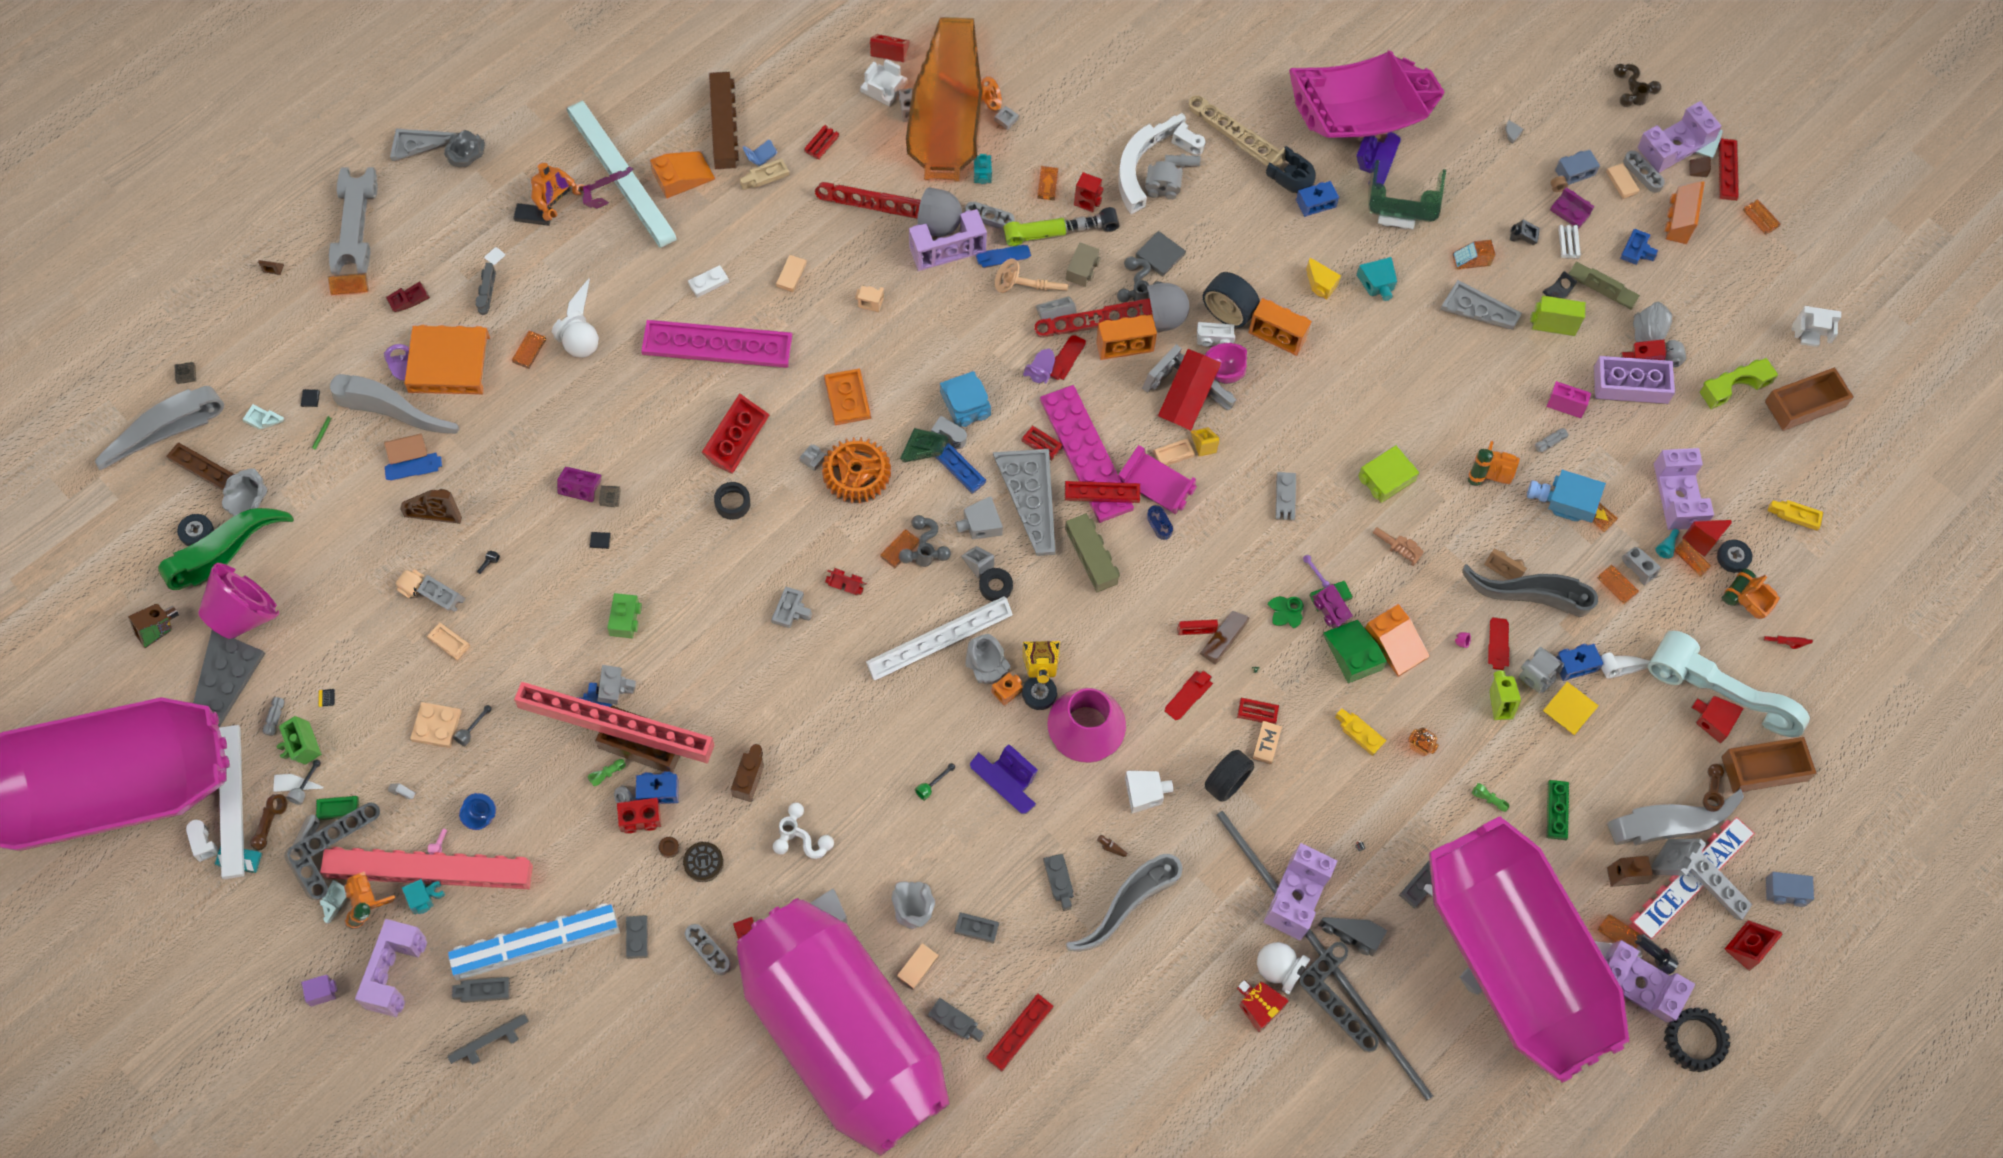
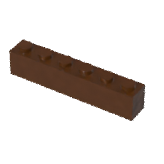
(722, 120)

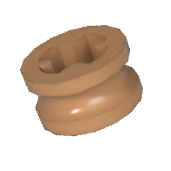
(1559, 184)

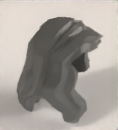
(464, 148)

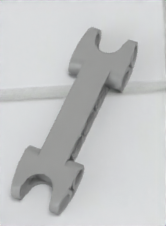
(355, 195)

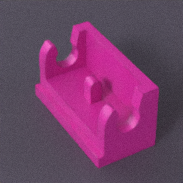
(1568, 399)

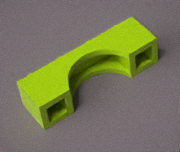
(1756, 374)

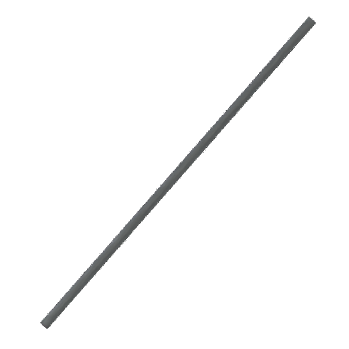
(1337, 973)

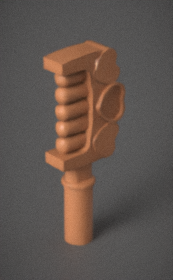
(1407, 548)

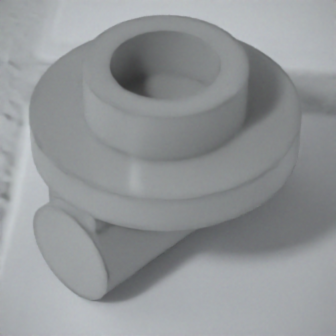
(622, 794)

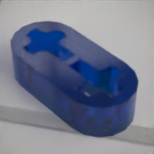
(1156, 524)

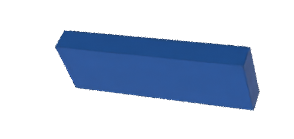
(961, 468)

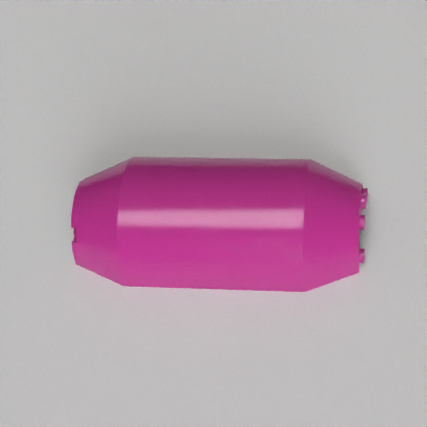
(107, 771)
(1528, 949)
(841, 1025)

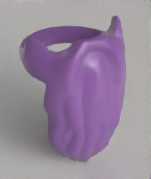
(398, 363)
(1041, 366)

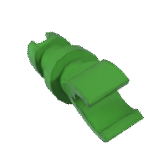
(598, 776)
(1481, 792)

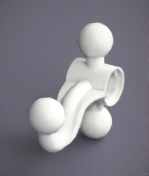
(781, 846)

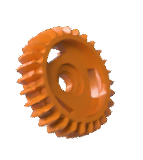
(852, 481)

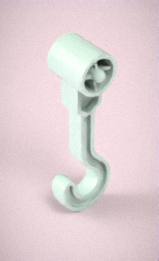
(1679, 660)

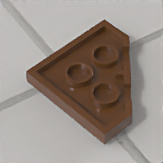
(433, 506)

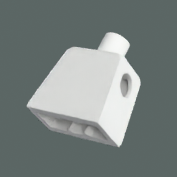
(1146, 789)

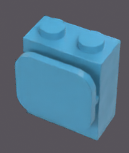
(965, 399)
(1575, 496)

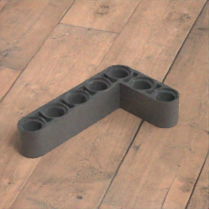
(324, 842)
(1334, 1000)

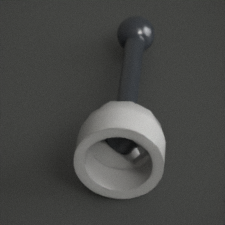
(297, 795)

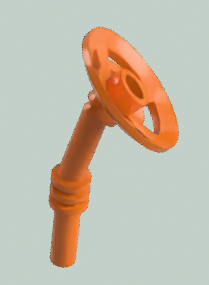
(989, 93)

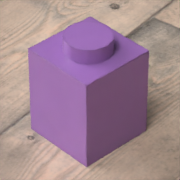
(319, 990)

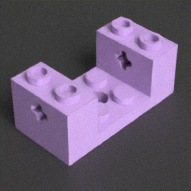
(1693, 131)
(944, 250)
(1677, 472)
(1305, 874)
(373, 992)
(1662, 994)

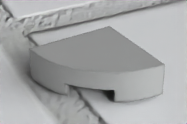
(1513, 131)
(398, 788)

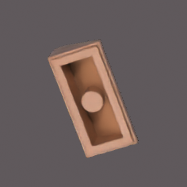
(405, 448)

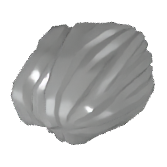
(1652, 323)
(243, 491)
(912, 903)

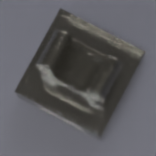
(185, 372)
(609, 496)

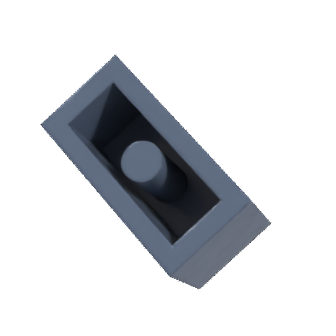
(1578, 166)
(1789, 888)

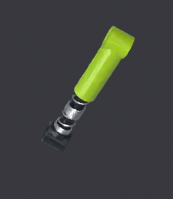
(1018, 233)

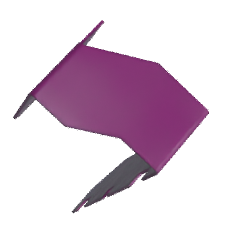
(587, 197)

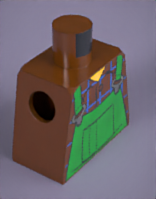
(152, 623)

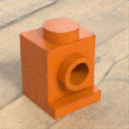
(1006, 694)

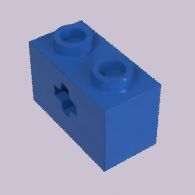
(1317, 198)
(1579, 661)
(667, 791)

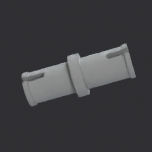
(1183, 160)

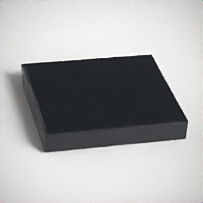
(310, 398)
(600, 540)

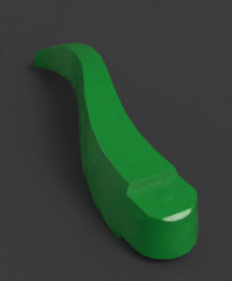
(195, 562)

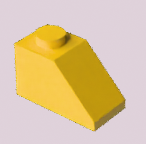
(1322, 279)

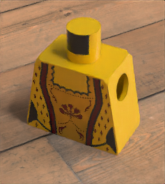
(1041, 659)

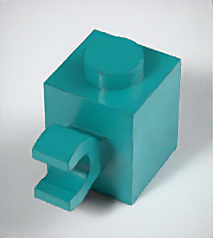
(982, 169)
(420, 896)

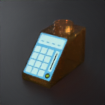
(1474, 255)

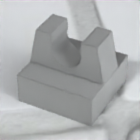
(812, 457)

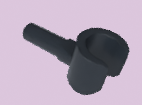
(491, 556)

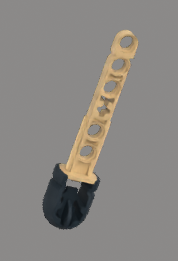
(1299, 171)

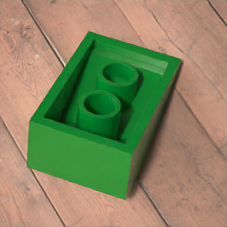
(1355, 651)

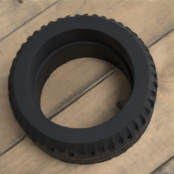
(1229, 775)

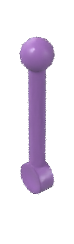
(1307, 559)

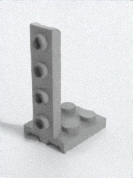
(1174, 358)
(1686, 855)

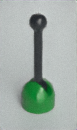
(924, 790)

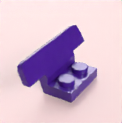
(1384, 152)
(1008, 777)

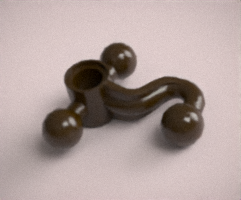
(1639, 90)

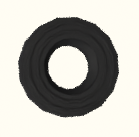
(995, 573)

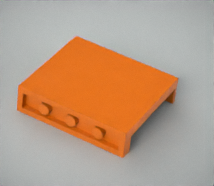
(446, 359)

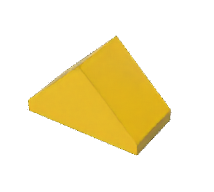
(1205, 441)

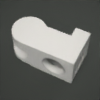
(1188, 140)
(199, 841)

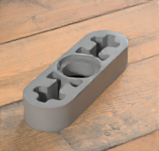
(1645, 179)
(987, 209)
(693, 942)

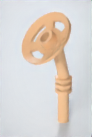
(1011, 278)

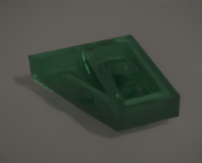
(923, 445)

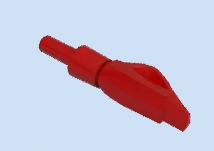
(1793, 642)

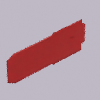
(1065, 359)
(1499, 643)
(1188, 695)

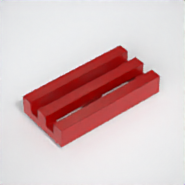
(819, 136)
(1025, 439)
(1197, 627)
(1257, 718)

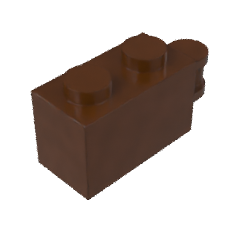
(748, 774)

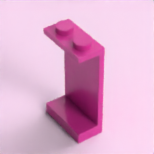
(1157, 481)

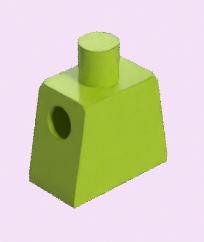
(1504, 696)

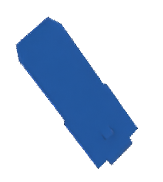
(999, 256)
(413, 467)

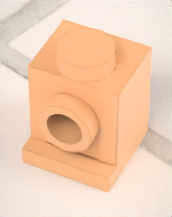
(870, 298)

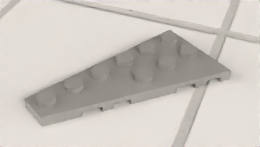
(1029, 486)

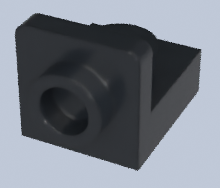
(1525, 231)

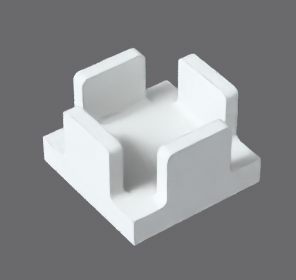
(883, 82)
(1816, 322)

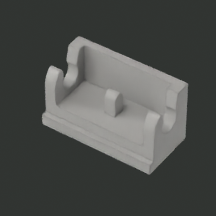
(440, 593)

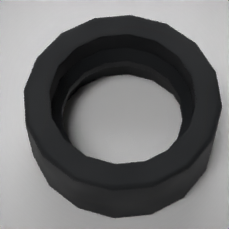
(730, 487)

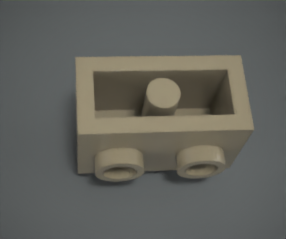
(1082, 264)

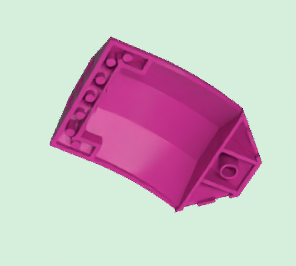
(1365, 96)

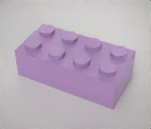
(1634, 379)

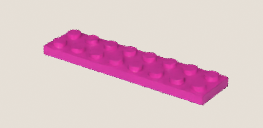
(717, 343)
(1083, 446)

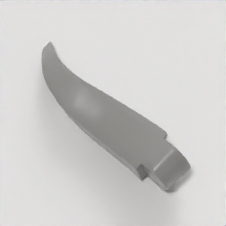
(372, 396)
(164, 420)
(1669, 821)
(1141, 884)

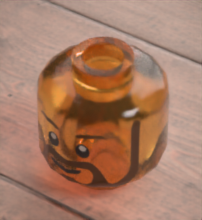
(1423, 741)

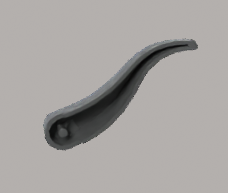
(1548, 589)

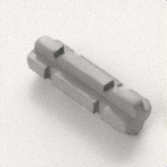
(1551, 440)
(273, 716)

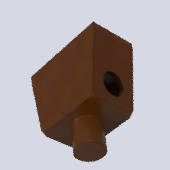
(1633, 871)

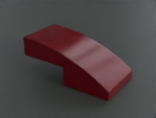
(406, 299)

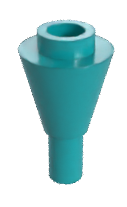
(1667, 546)

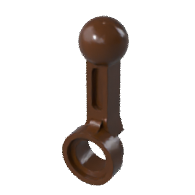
(1715, 772)
(259, 840)

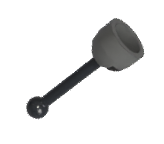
(463, 736)

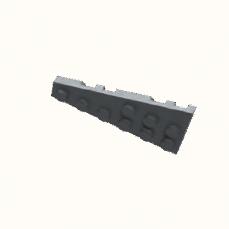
(225, 673)

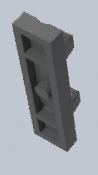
(470, 1049)

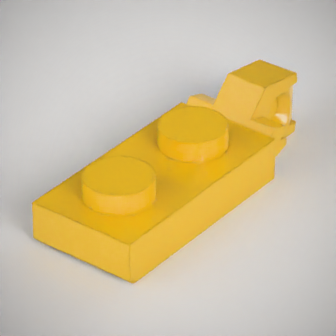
(1797, 513)
(1360, 731)

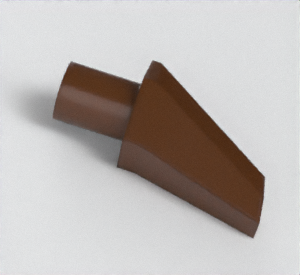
(1111, 846)

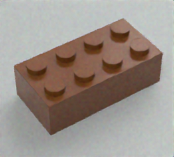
(1809, 399)
(1768, 764)

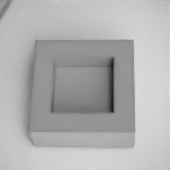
(1006, 117)

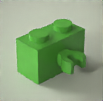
(623, 615)
(298, 741)

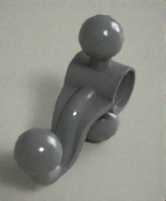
(1140, 286)
(942, 553)

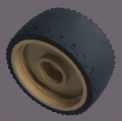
(1231, 299)

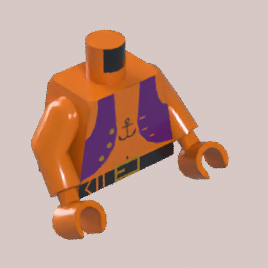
(549, 187)

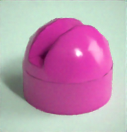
(1463, 639)

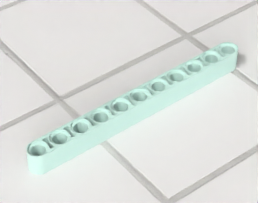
(628, 185)

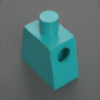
(1378, 277)

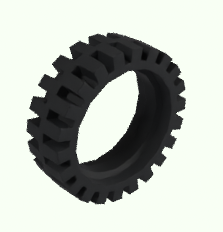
(1718, 1030)

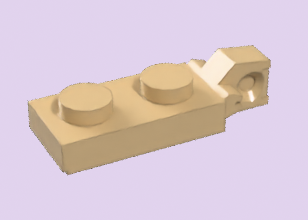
(764, 174)

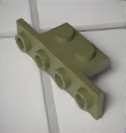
(1604, 284)

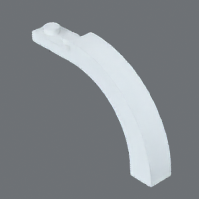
(1145, 138)

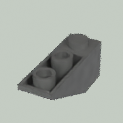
(1358, 932)

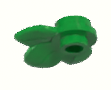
(1284, 613)

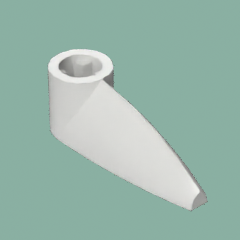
(1621, 665)

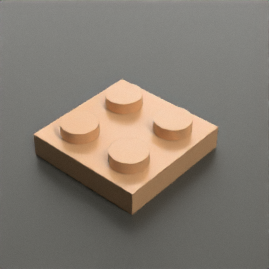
(435, 725)

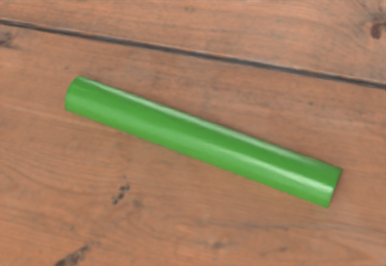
(321, 433)

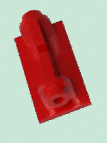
(853, 583)

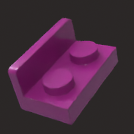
(1572, 208)
(578, 484)
(1332, 606)

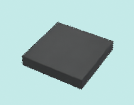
(1161, 253)

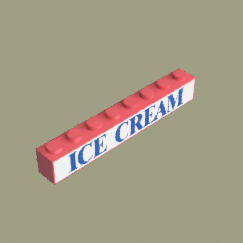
(1684, 888)

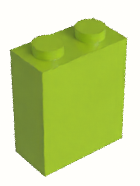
(1558, 315)
(1388, 474)

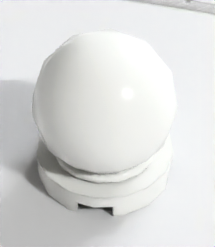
(576, 335)
(1280, 965)

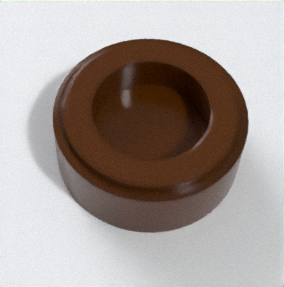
(668, 847)

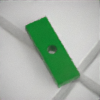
(1557, 820)

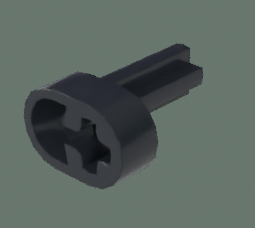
(1659, 954)

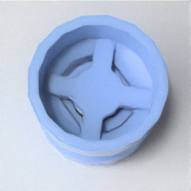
(1538, 491)

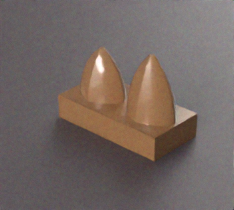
(1504, 565)

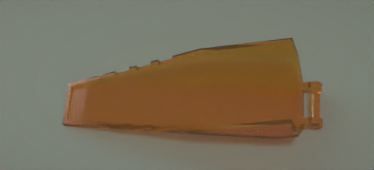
(947, 102)

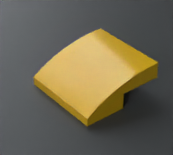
(1570, 708)

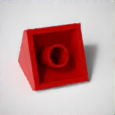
(888, 47)
(1705, 534)
(1752, 943)

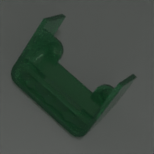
(1426, 210)

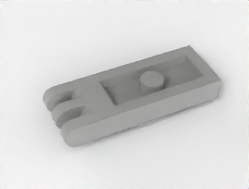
(1285, 495)

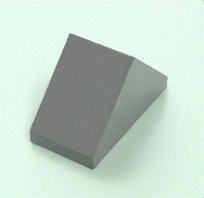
(978, 560)

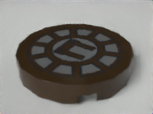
(703, 861)

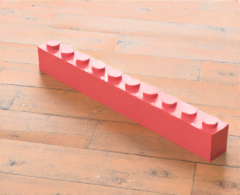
(614, 722)
(408, 868)

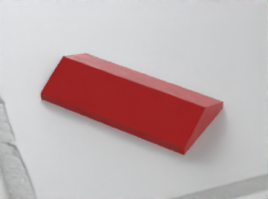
(1189, 389)
(735, 434)

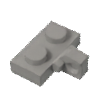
(790, 608)
(613, 684)

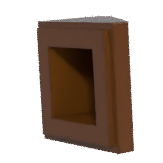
(1700, 166)
(271, 267)

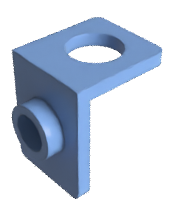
(761, 154)

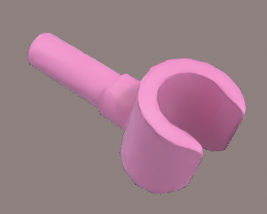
(432, 848)

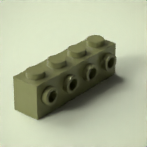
(1092, 552)

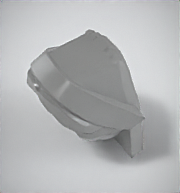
(986, 659)

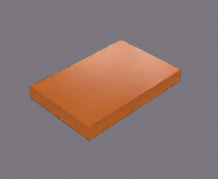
(847, 396)

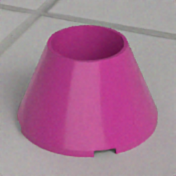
(234, 603)
(1081, 742)

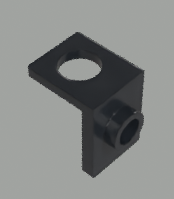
(1558, 290)

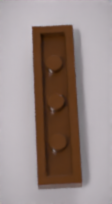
(199, 465)

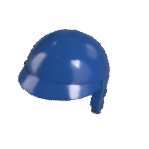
(477, 811)

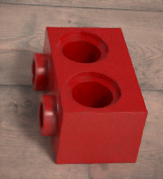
(1088, 192)
(639, 809)

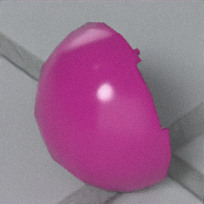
(1233, 362)

